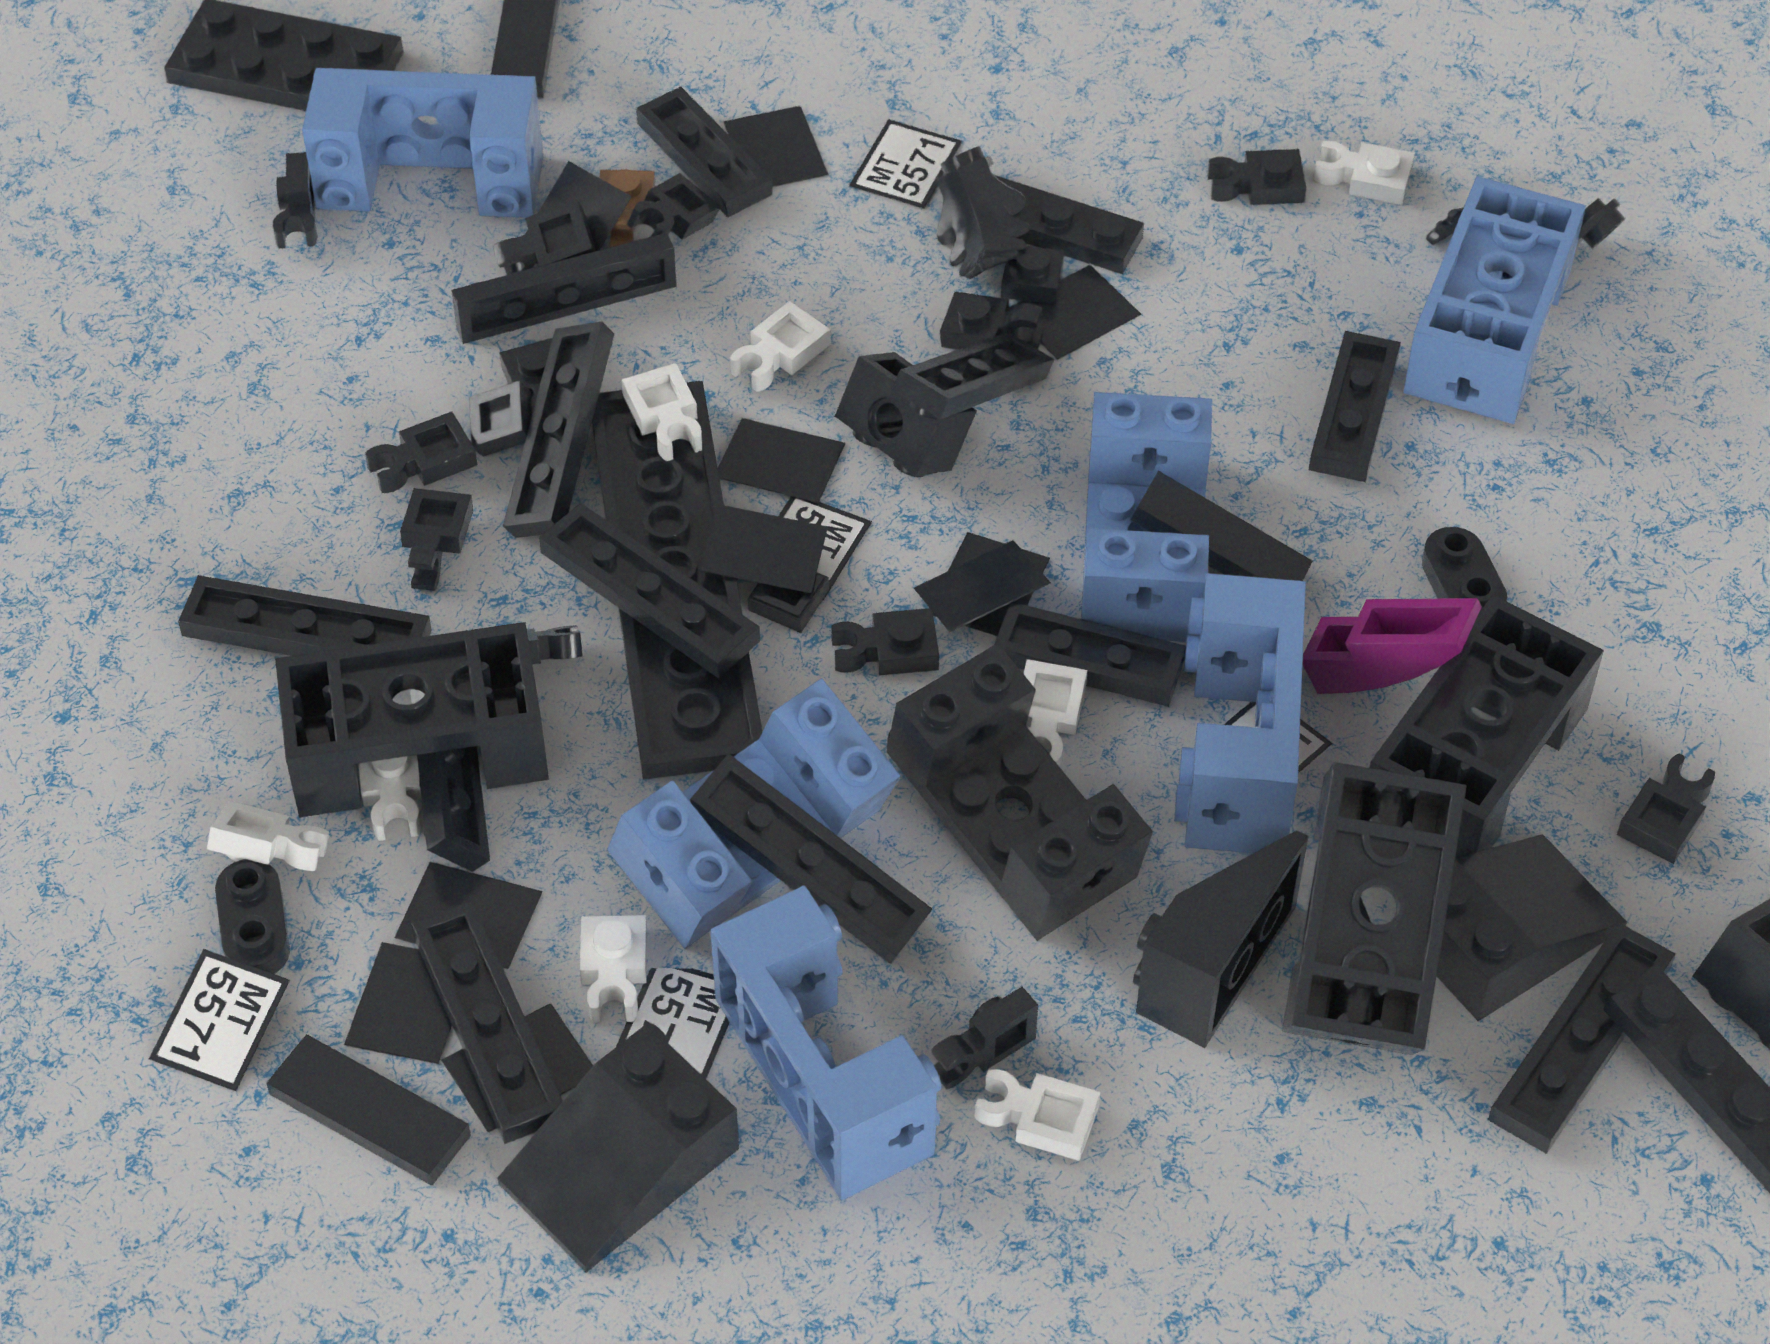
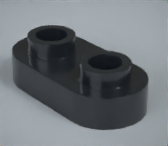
(1460, 566)
(252, 914)

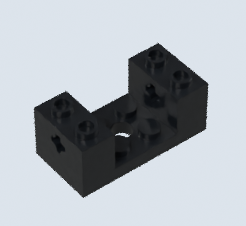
(1521, 674)
(343, 710)
(969, 748)
(1360, 977)

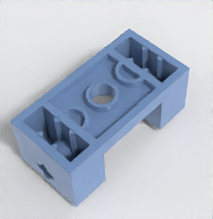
(372, 120)
(1493, 299)
(1131, 574)
(808, 754)
(1240, 779)
(855, 1117)

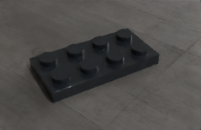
(271, 53)

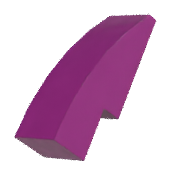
(1387, 643)

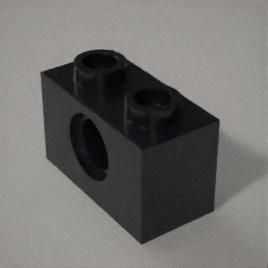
(887, 421)

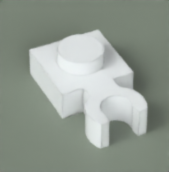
(1372, 173)
(781, 341)
(665, 405)
(1055, 703)
(392, 791)
(263, 834)
(612, 961)
(1048, 1116)

